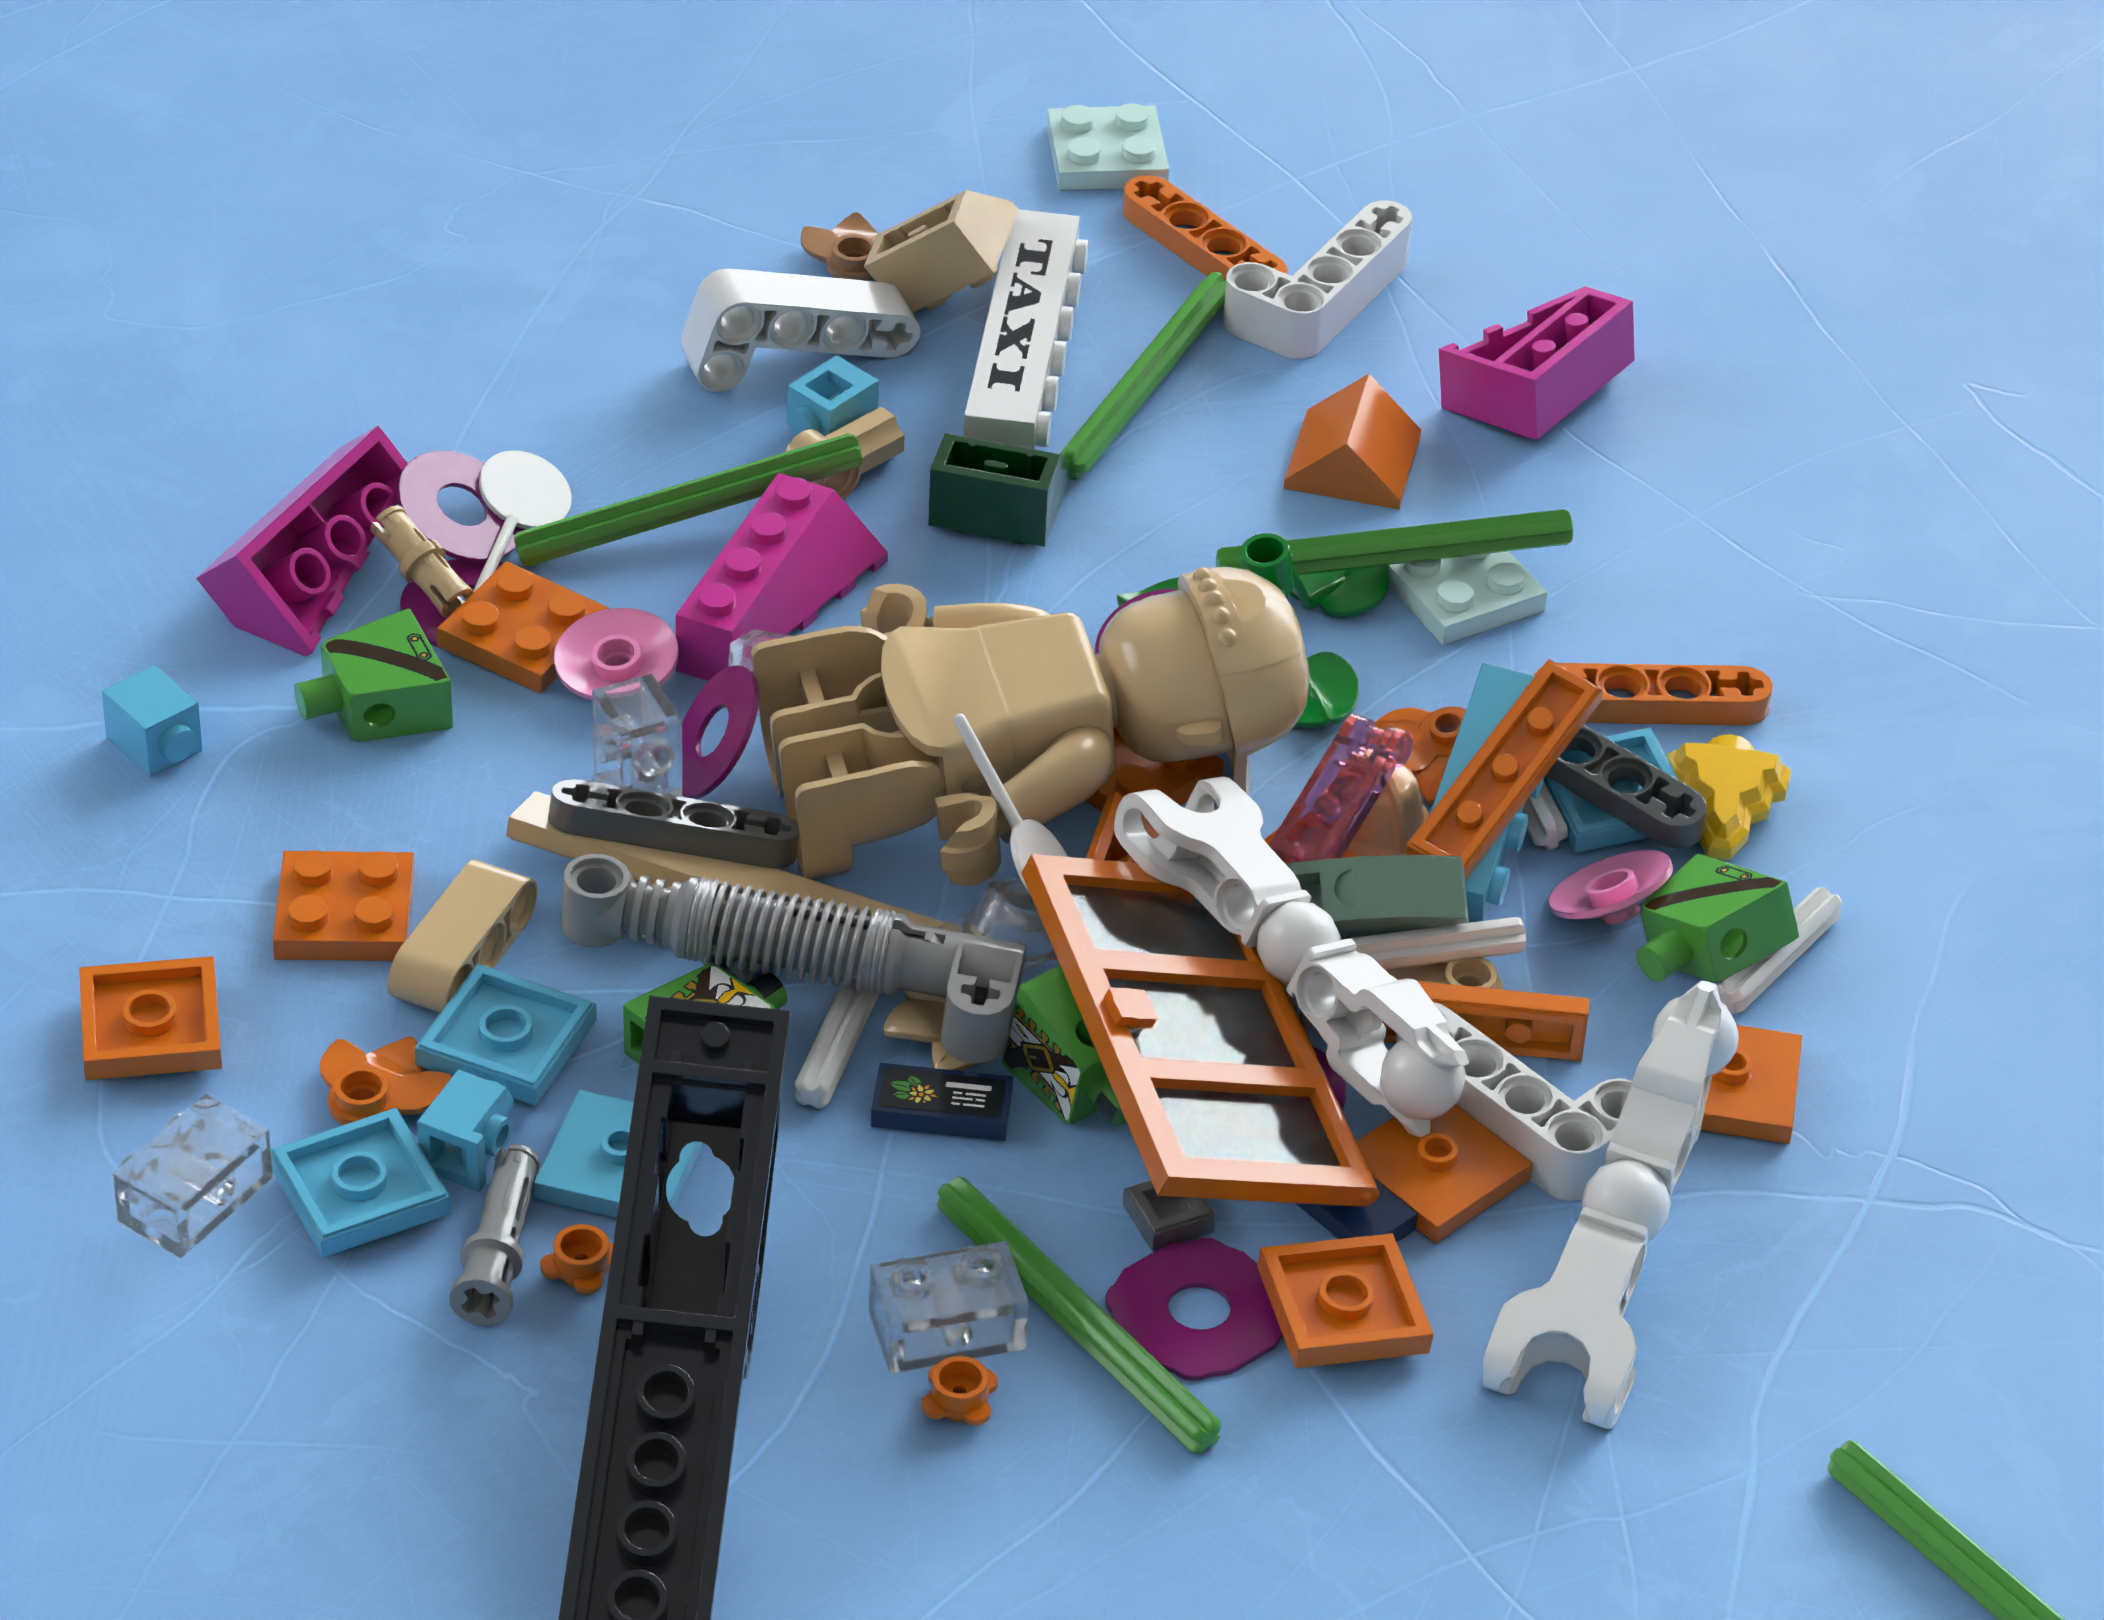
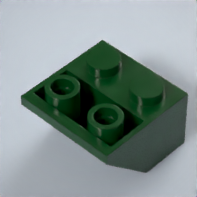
(996, 489)

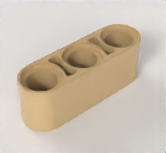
(465, 927)

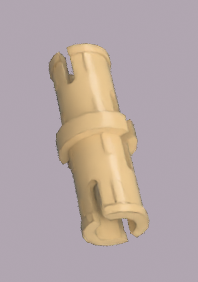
(420, 560)

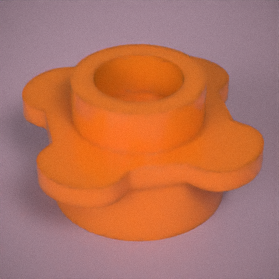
(579, 1258)
(959, 1391)

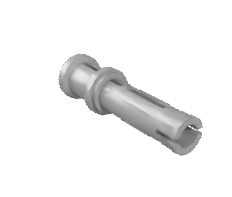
(493, 1253)

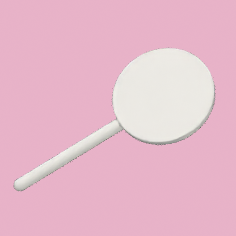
(522, 493)
(1028, 835)

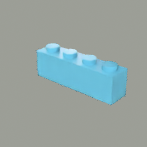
(1490, 700)

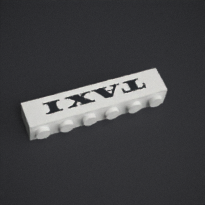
(1027, 331)

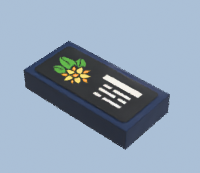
(942, 1101)

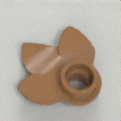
(843, 248)

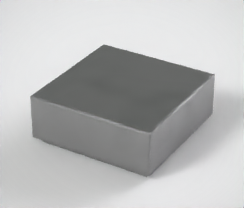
(1167, 1218)

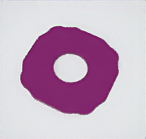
(1142, 1299)

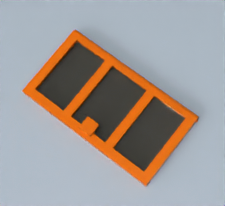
(1196, 1041)

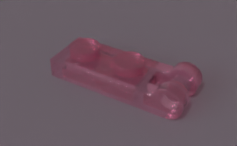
(1341, 791)

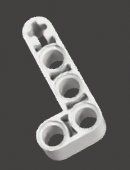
(1309, 309)
(790, 312)
(1547, 1127)

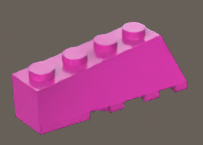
(300, 555)
(775, 572)

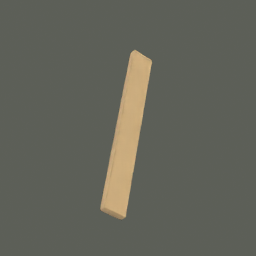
(531, 826)

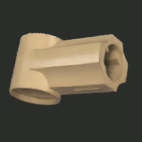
(878, 440)

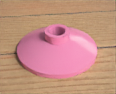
(613, 649)
(1611, 886)

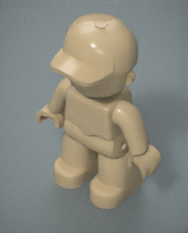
(867, 712)

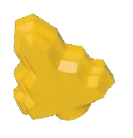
(1736, 787)

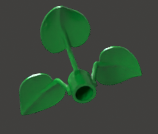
(1342, 593)

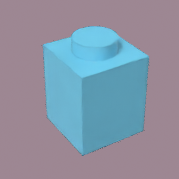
(152, 720)

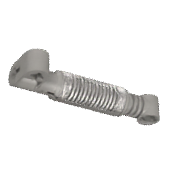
(759, 928)

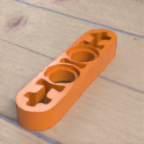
(1159, 206)
(1740, 692)

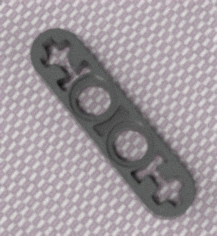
(1672, 821)
(674, 823)

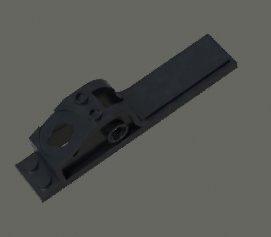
(676, 1320)

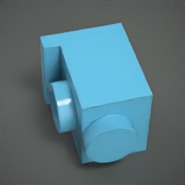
(820, 401)
(466, 1128)

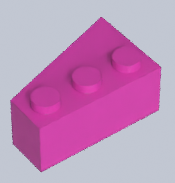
(1541, 367)

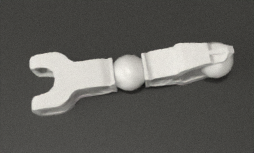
(1339, 990)
(1624, 1207)

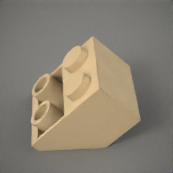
(943, 248)

